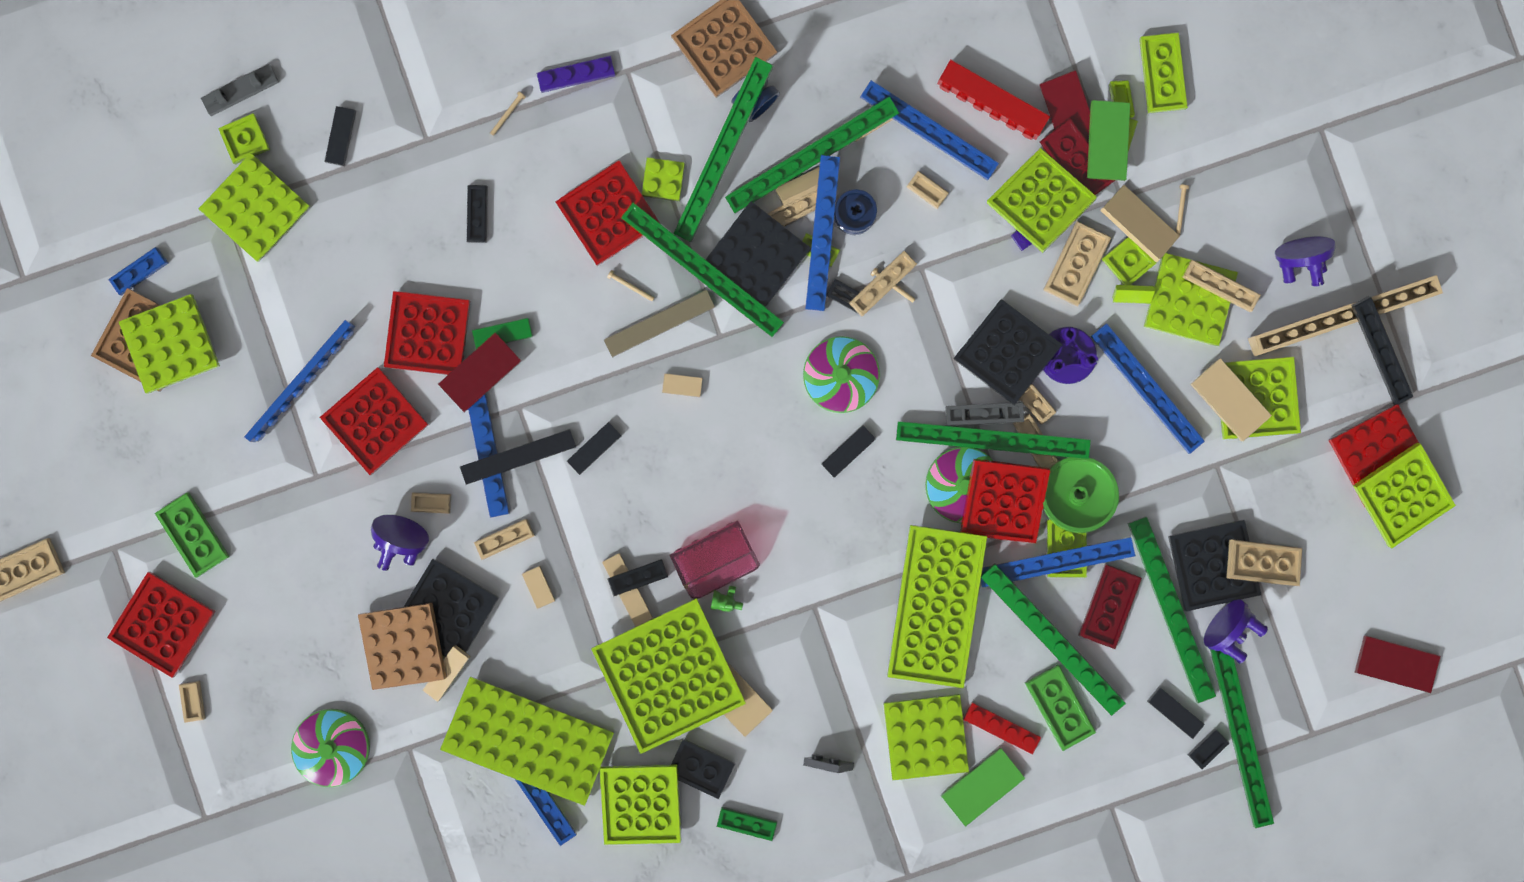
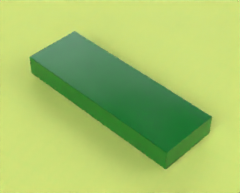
(507, 332)
(746, 824)

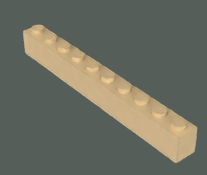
(1343, 316)

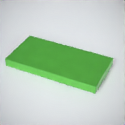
(1108, 140)
(192, 535)
(1060, 707)
(982, 787)

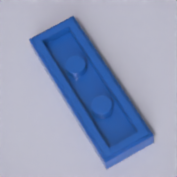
(138, 271)

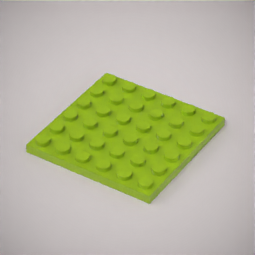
(668, 676)

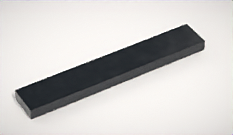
(1382, 350)
(517, 457)

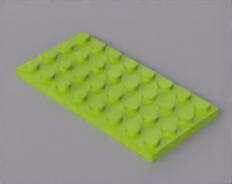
(936, 606)
(527, 741)

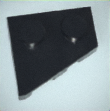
(832, 764)

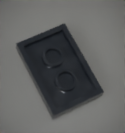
(702, 768)

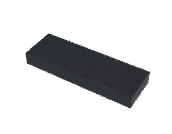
(340, 136)
(477, 213)
(594, 448)
(848, 451)
(637, 577)
(1175, 712)

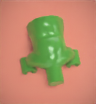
(725, 602)

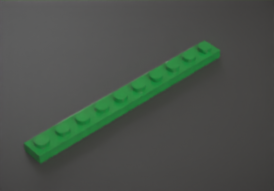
(723, 149)
(811, 154)
(702, 270)
(993, 440)
(1171, 610)
(1053, 639)
(1242, 739)

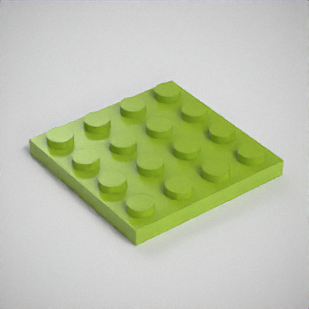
(1041, 200)
(254, 207)
(1185, 307)
(169, 343)
(1275, 388)
(1404, 495)
(926, 737)
(640, 804)

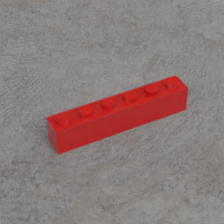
(993, 100)

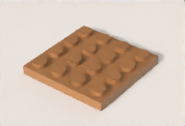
(723, 44)
(112, 345)
(402, 646)

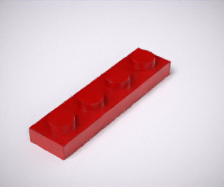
(1002, 728)

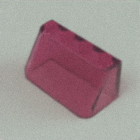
(715, 560)

